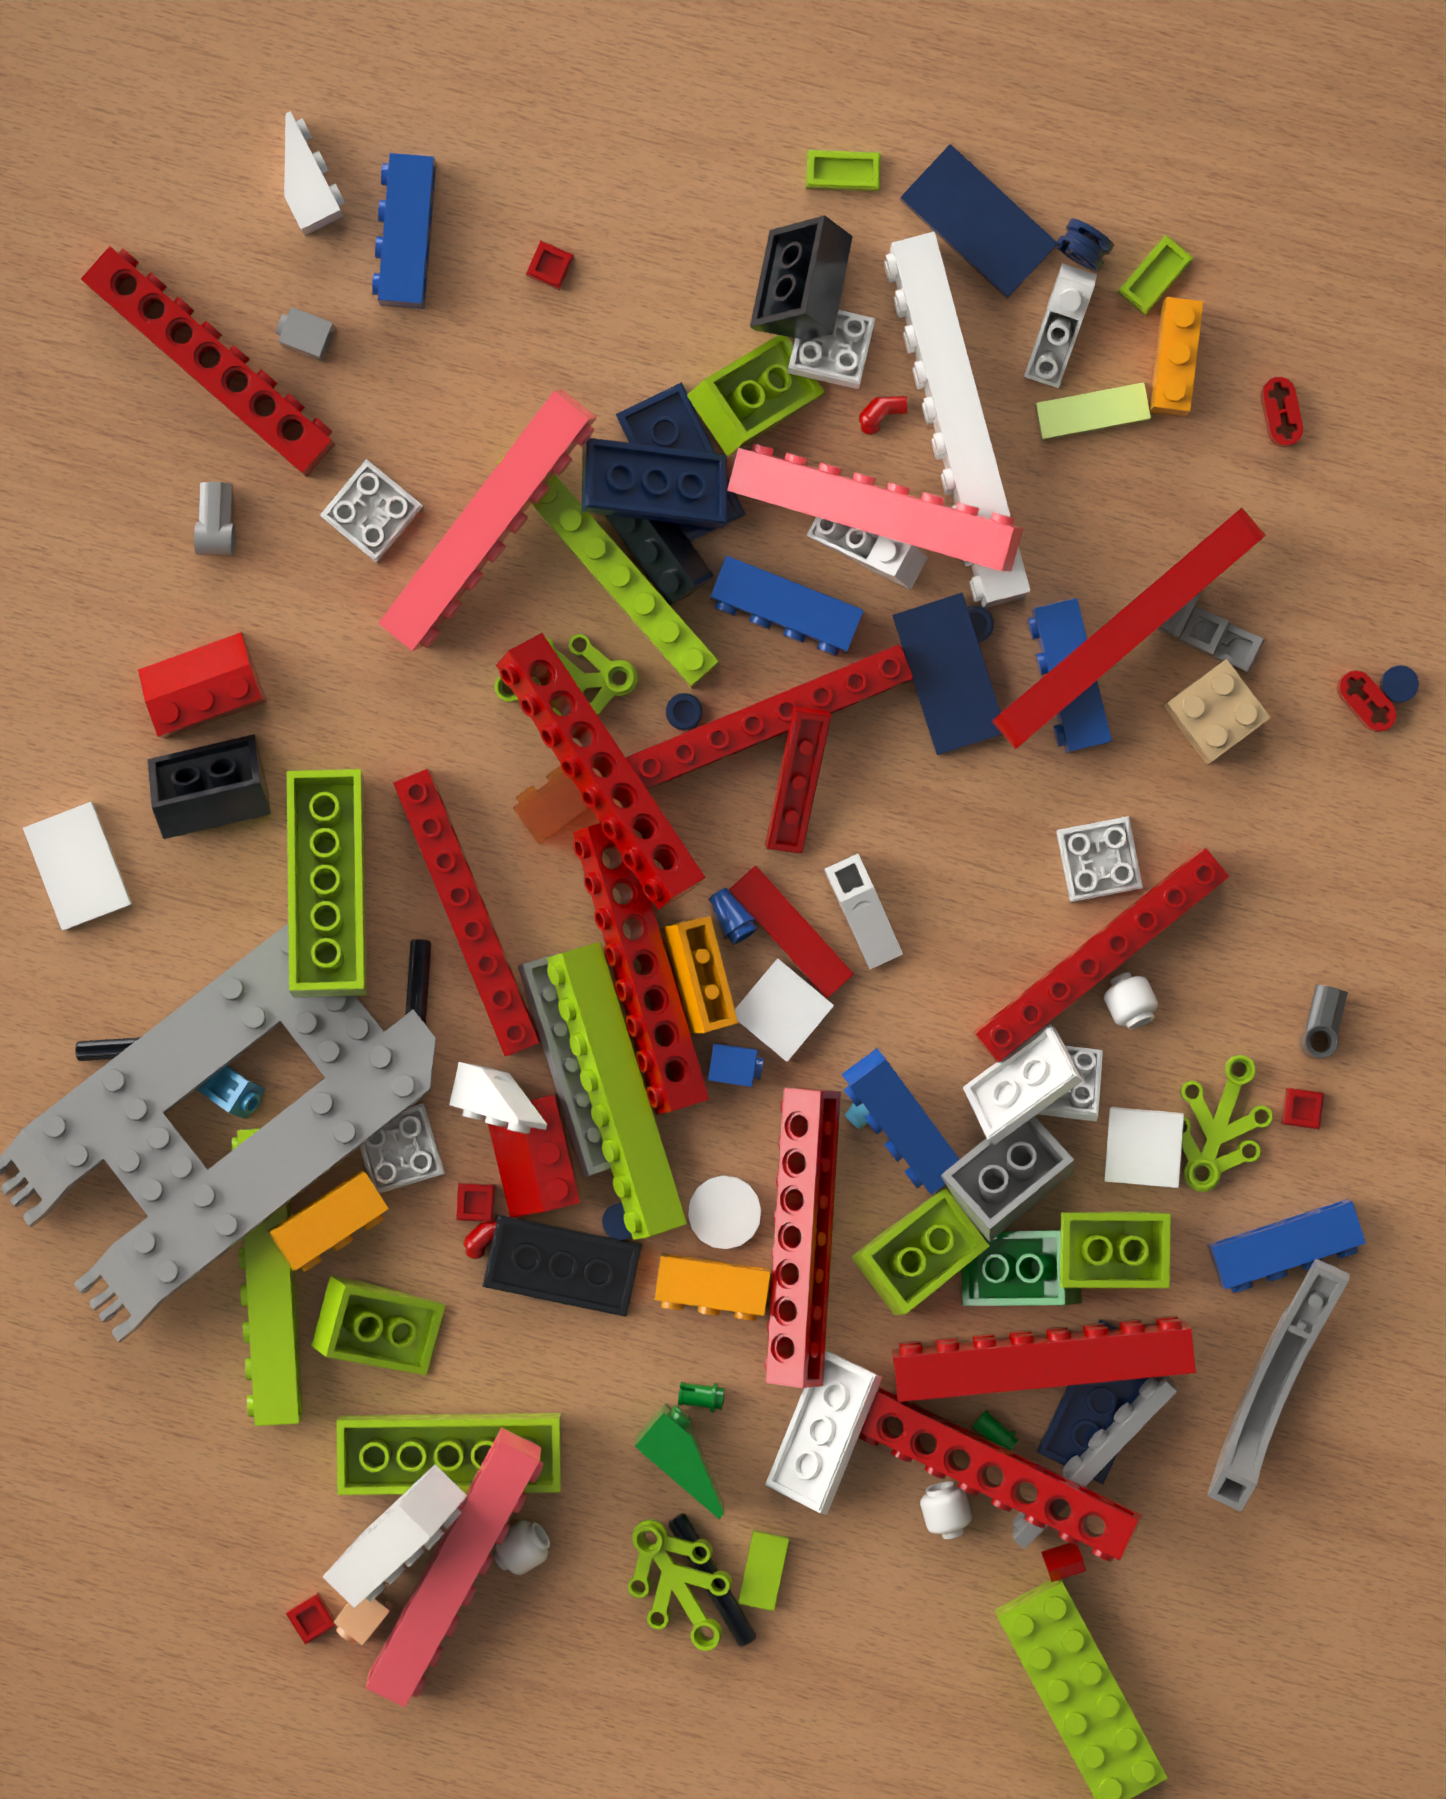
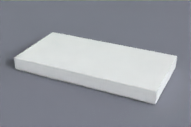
(823, 1434)

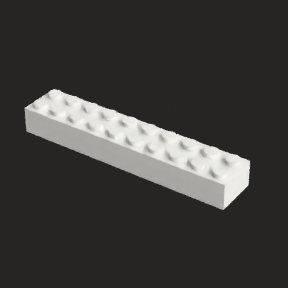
(951, 400)

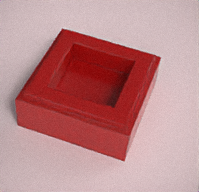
(550, 265)
(1302, 1108)
(475, 1202)
(1063, 1561)
(311, 1618)

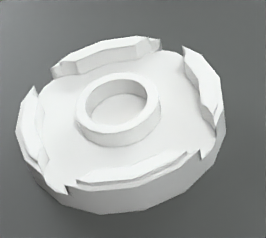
(724, 1212)

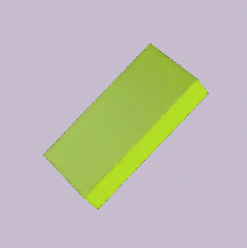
(843, 170)
(1155, 275)
(763, 1570)

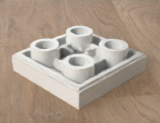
(837, 356)
(371, 511)
(1099, 859)
(782, 1010)
(1083, 1099)
(1144, 1147)
(403, 1151)

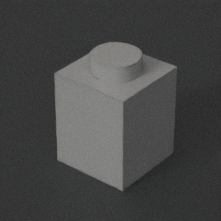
(305, 333)

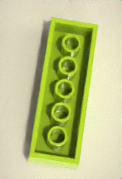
(326, 883)
(396, 1450)
(1080, 1692)

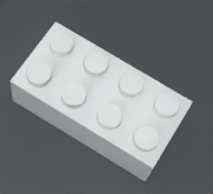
(396, 1538)

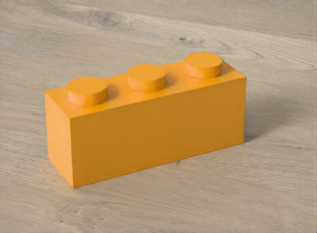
(1176, 356)
(700, 975)
(329, 1221)
(712, 1286)

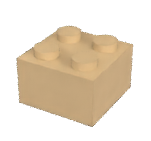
(1216, 711)

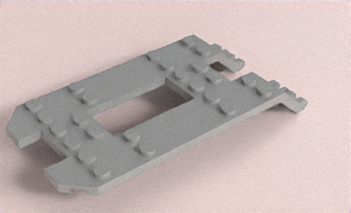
(200, 1210)

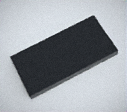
(561, 1265)

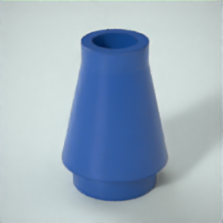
(732, 917)

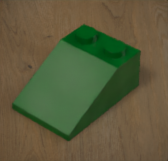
(1018, 1271)
(675, 1449)

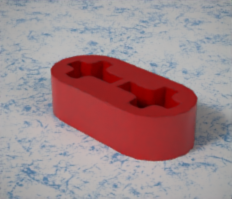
(1290, 409)
(1373, 695)

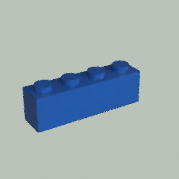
(405, 230)
(786, 605)
(1059, 633)
(902, 1120)
(1286, 1244)

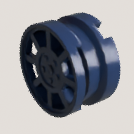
(1084, 245)

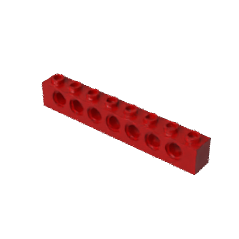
(105, 279)
(769, 717)
(599, 751)
(467, 912)
(1100, 954)
(655, 978)
(813, 1254)
(1119, 1520)

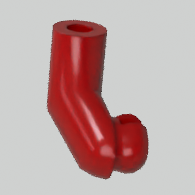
(877, 411)
(478, 1239)

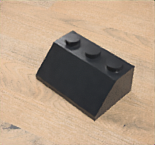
(802, 279)
(208, 787)

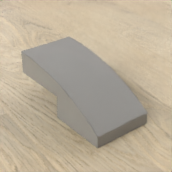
(1222, 640)

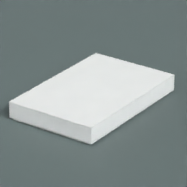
(77, 866)
(1022, 1084)

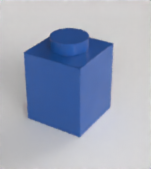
(735, 1065)

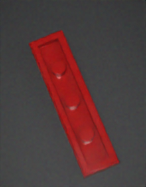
(798, 780)
(791, 931)

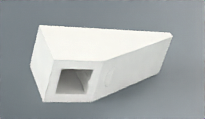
(305, 187)
(1060, 325)
(880, 554)
(863, 911)
(496, 1095)

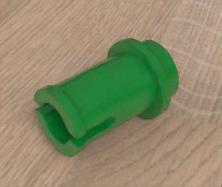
(701, 1396)
(994, 1431)

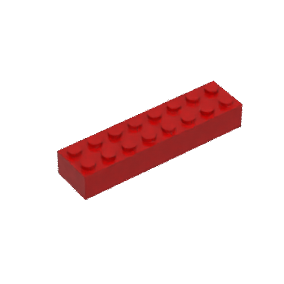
(1043, 1360)

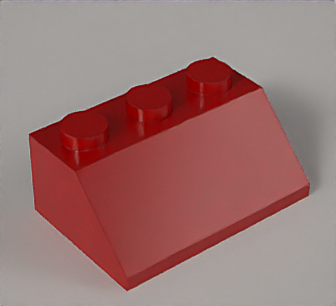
(200, 686)
(537, 1165)

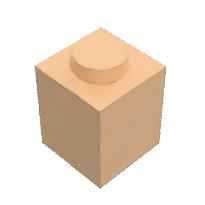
(361, 1621)

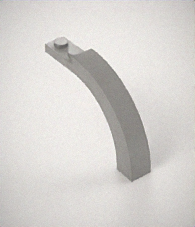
(1271, 1382)

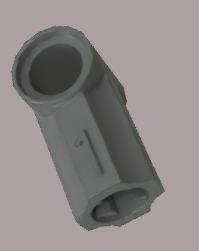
(1324, 1017)

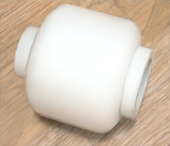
(1131, 1001)
(946, 1509)
(522, 1548)

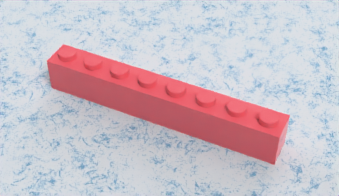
(876, 509)
(488, 520)
(454, 1567)

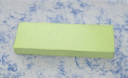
(1093, 411)

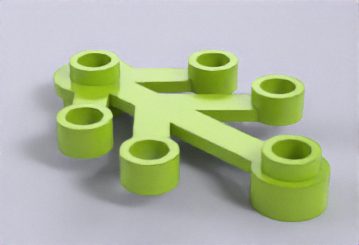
(589, 680)
(1218, 1130)
(675, 1578)

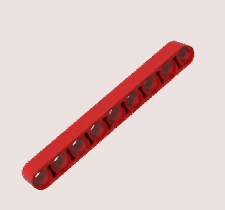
(1128, 628)

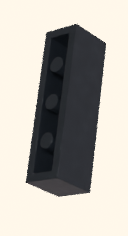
(664, 555)

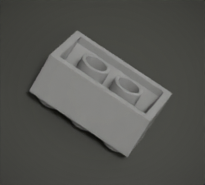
(1008, 1178)

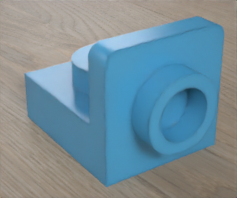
(233, 1092)

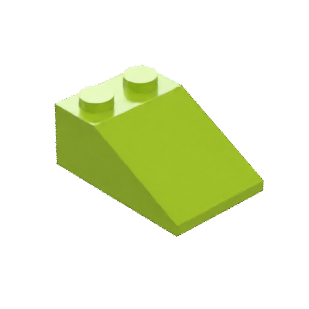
(752, 395)
(1115, 1249)
(920, 1252)
(377, 1326)

